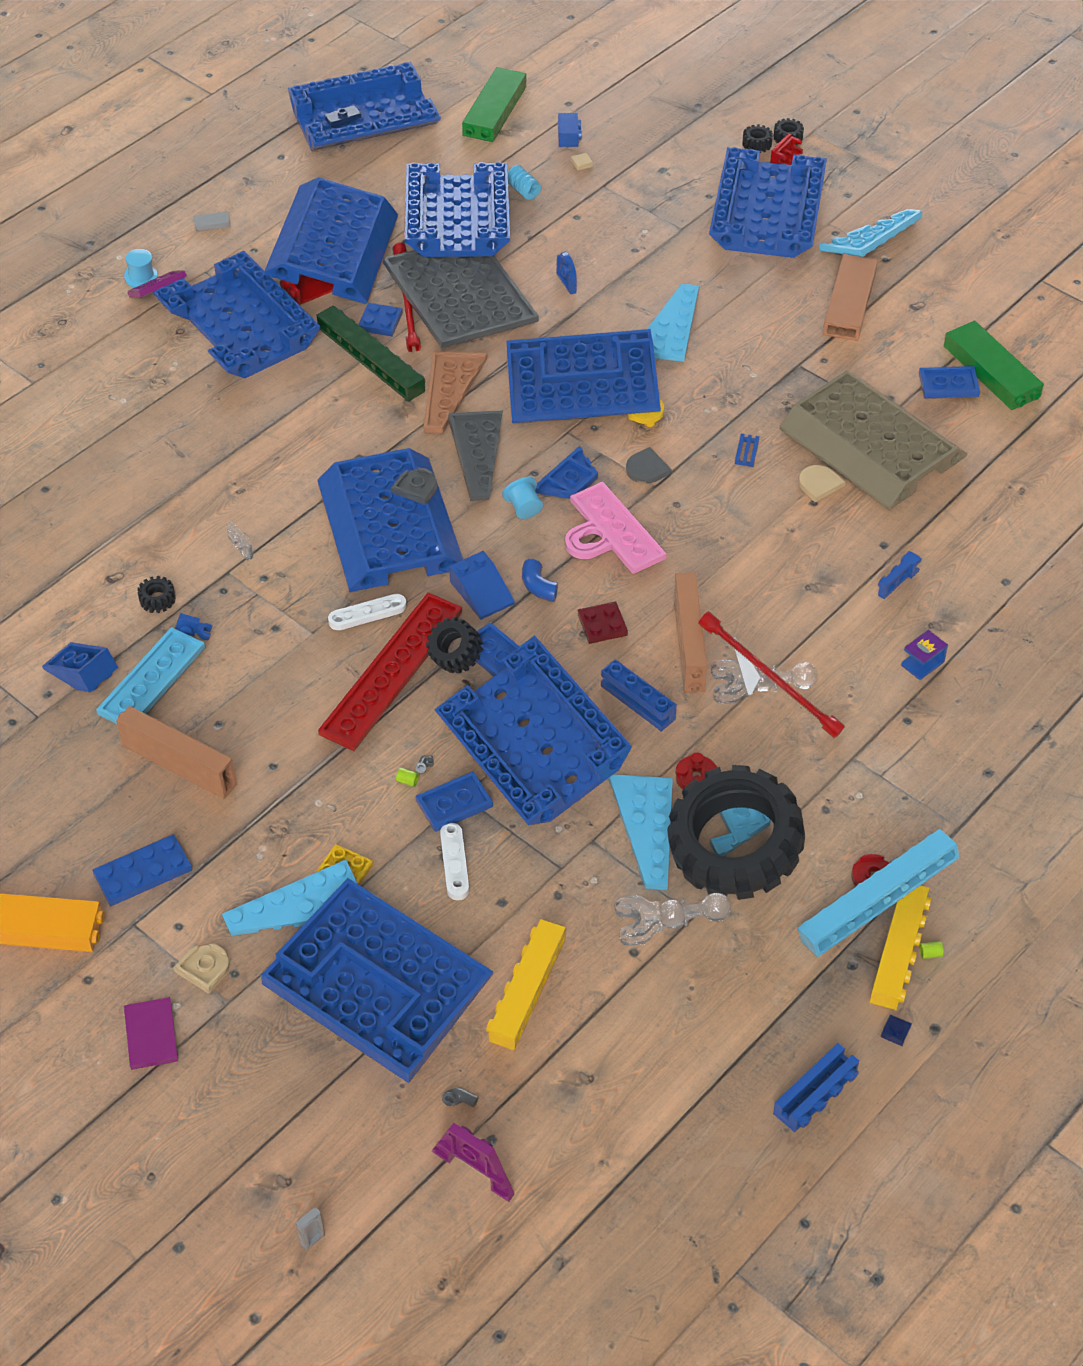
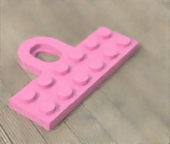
(615, 526)

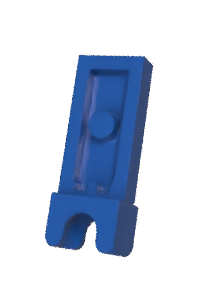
(899, 573)

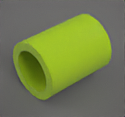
(407, 777)
(931, 949)

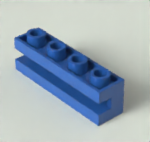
(638, 695)
(816, 1088)

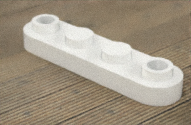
(367, 612)
(454, 861)

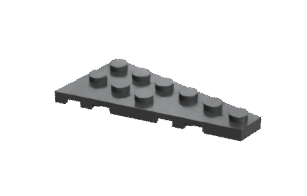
(476, 445)

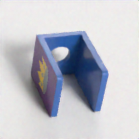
(926, 654)

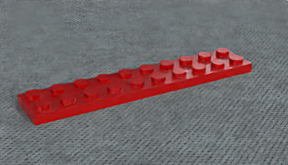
(386, 674)

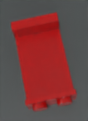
(307, 289)

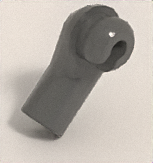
(424, 762)
(459, 1095)

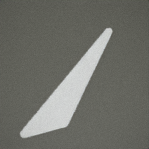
(748, 671)

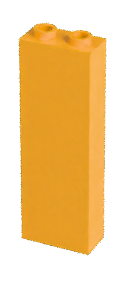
(50, 922)

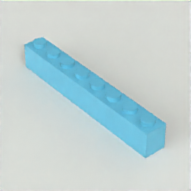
(878, 892)

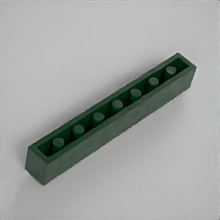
(371, 353)

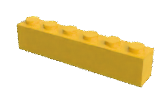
(899, 949)
(526, 984)

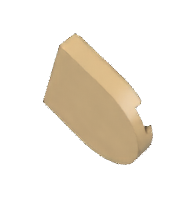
(819, 482)
(204, 966)

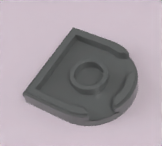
(647, 467)
(416, 485)

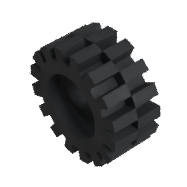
(787, 126)
(757, 138)
(154, 586)

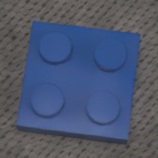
(380, 319)

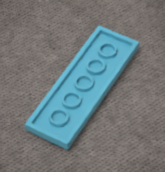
(152, 675)

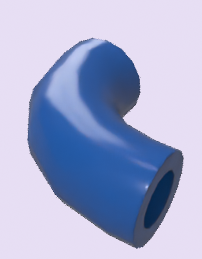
(536, 583)

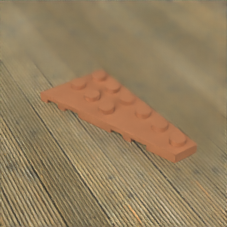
(448, 384)

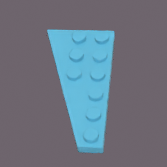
(868, 238)
(645, 813)

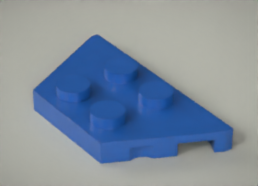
(569, 476)

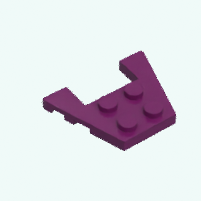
(478, 1154)

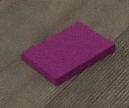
(156, 283)
(150, 1033)

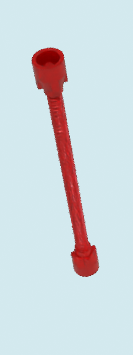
(412, 338)
(830, 724)

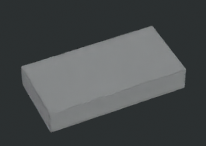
(211, 221)
(310, 1228)

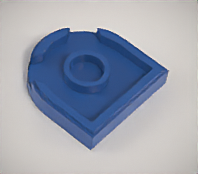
(566, 272)

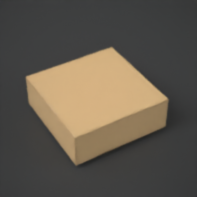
(581, 161)

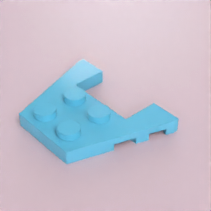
(741, 825)

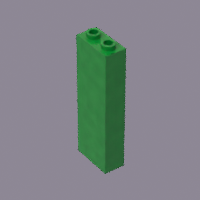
(494, 104)
(993, 365)

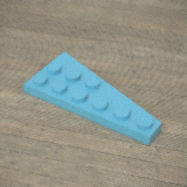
(673, 324)
(289, 904)

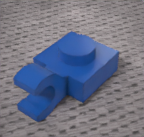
(191, 625)

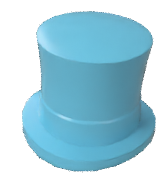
(139, 268)
(523, 497)

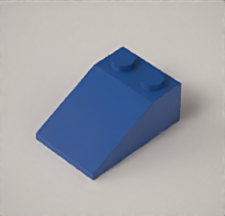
(480, 585)
(82, 666)

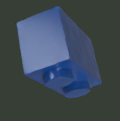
(569, 129)

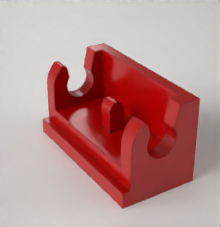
(785, 149)

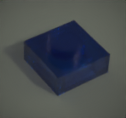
(896, 1030)

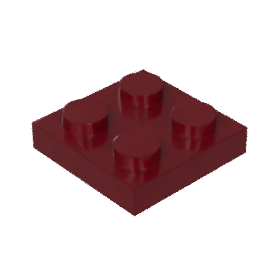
(602, 622)

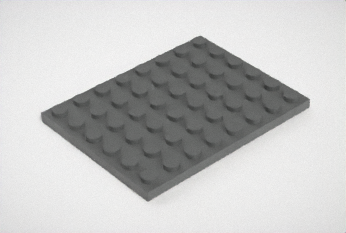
(460, 295)

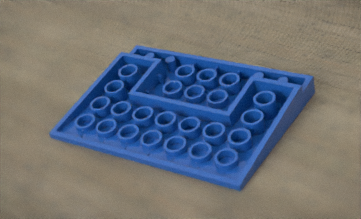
(582, 376)
(376, 978)

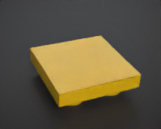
(358, 864)

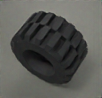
(444, 635)

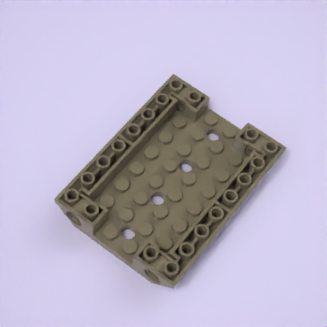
(860, 447)

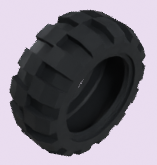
(736, 790)

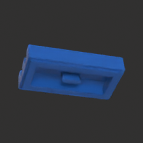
(749, 440)

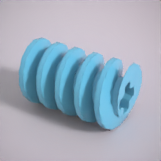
(523, 182)

